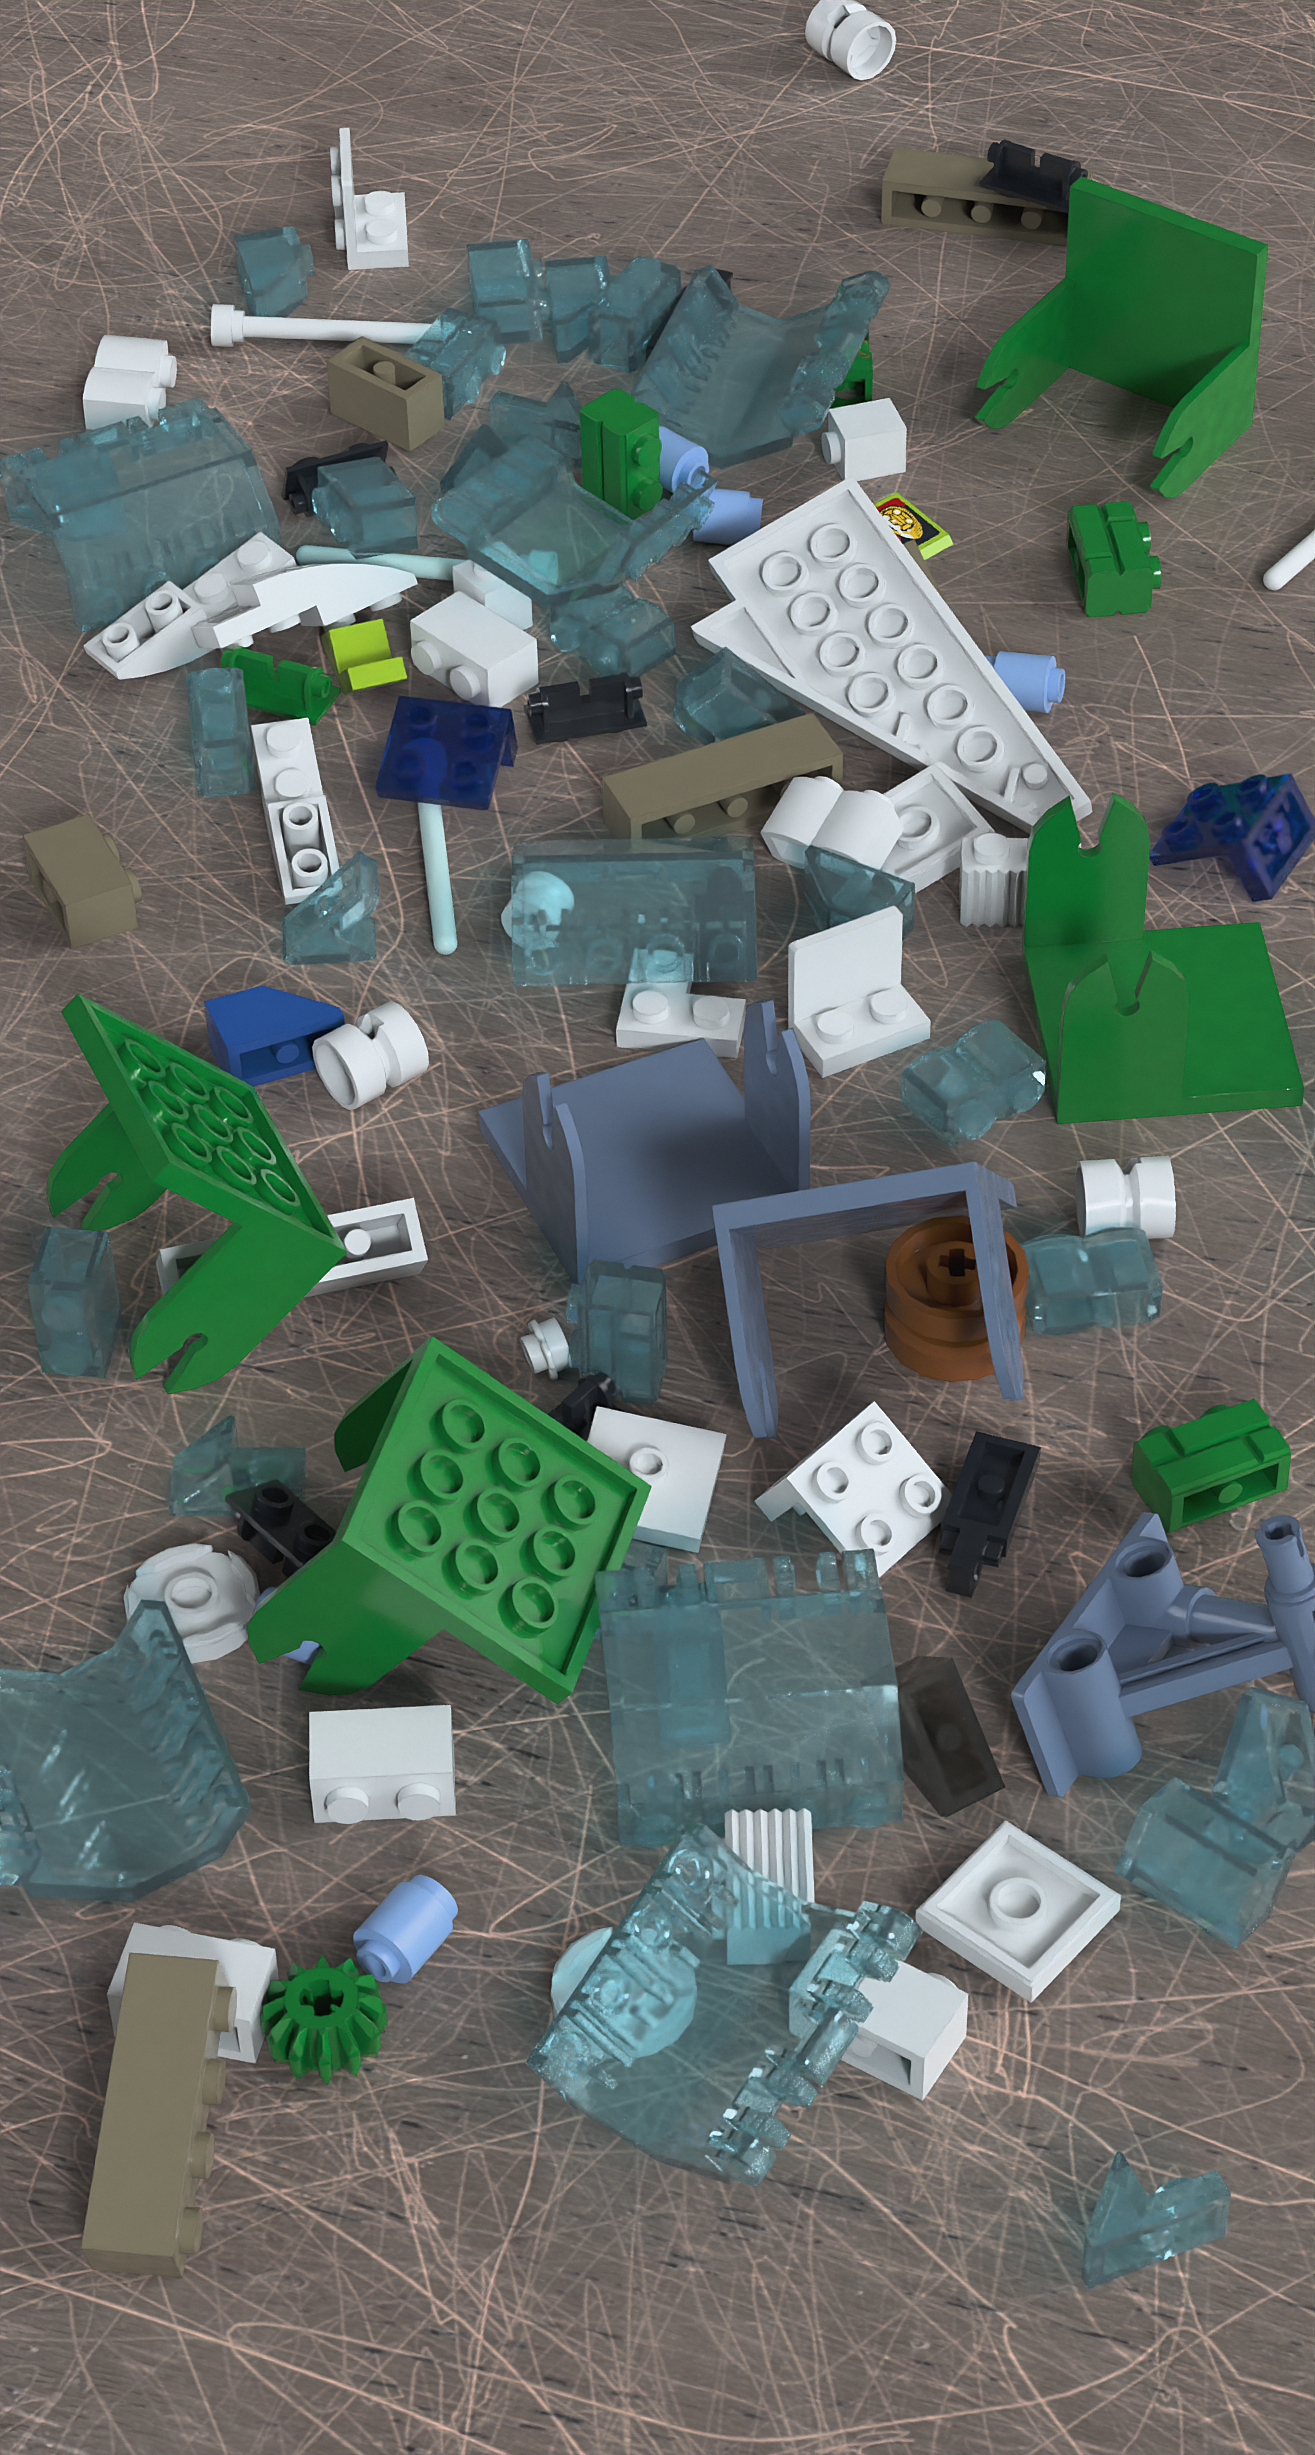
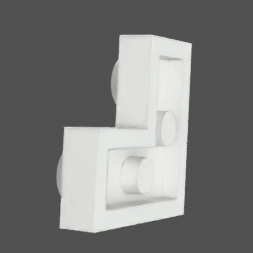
(669, 1016)

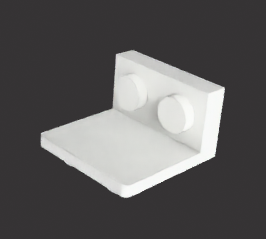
(369, 224)
(850, 993)
(864, 1489)

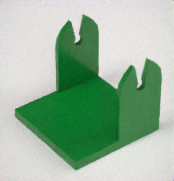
(1150, 309)
(1138, 1014)
(213, 1142)
(461, 1523)

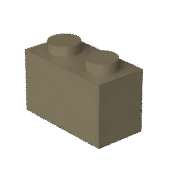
(386, 393)
(82, 880)

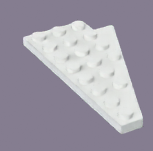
(863, 637)

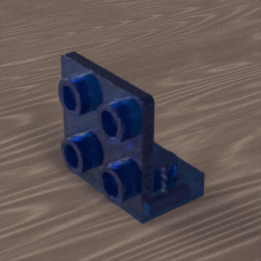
(446, 752)
(1254, 822)

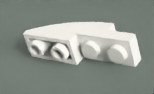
(303, 595)
(158, 629)
(294, 807)

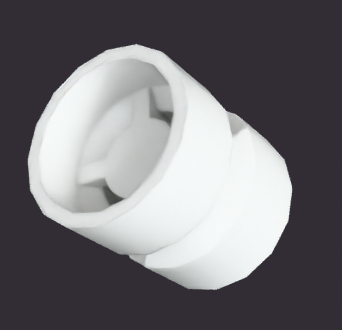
(851, 37)
(364, 1057)
(1128, 1197)

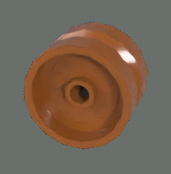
(936, 1301)

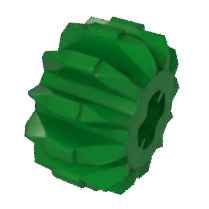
(324, 2019)

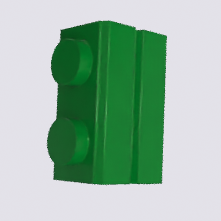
(621, 452)
(1111, 559)
(1210, 1464)

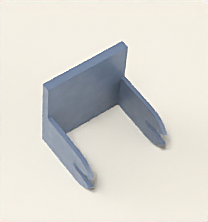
(645, 1148)
(855, 1210)

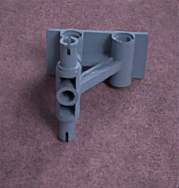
(1143, 1644)

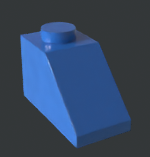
(267, 1032)

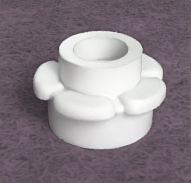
(545, 1347)

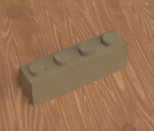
(946, 196)
(718, 784)
(157, 2116)

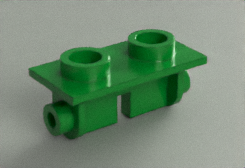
(290, 692)

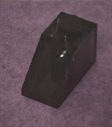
(942, 1736)

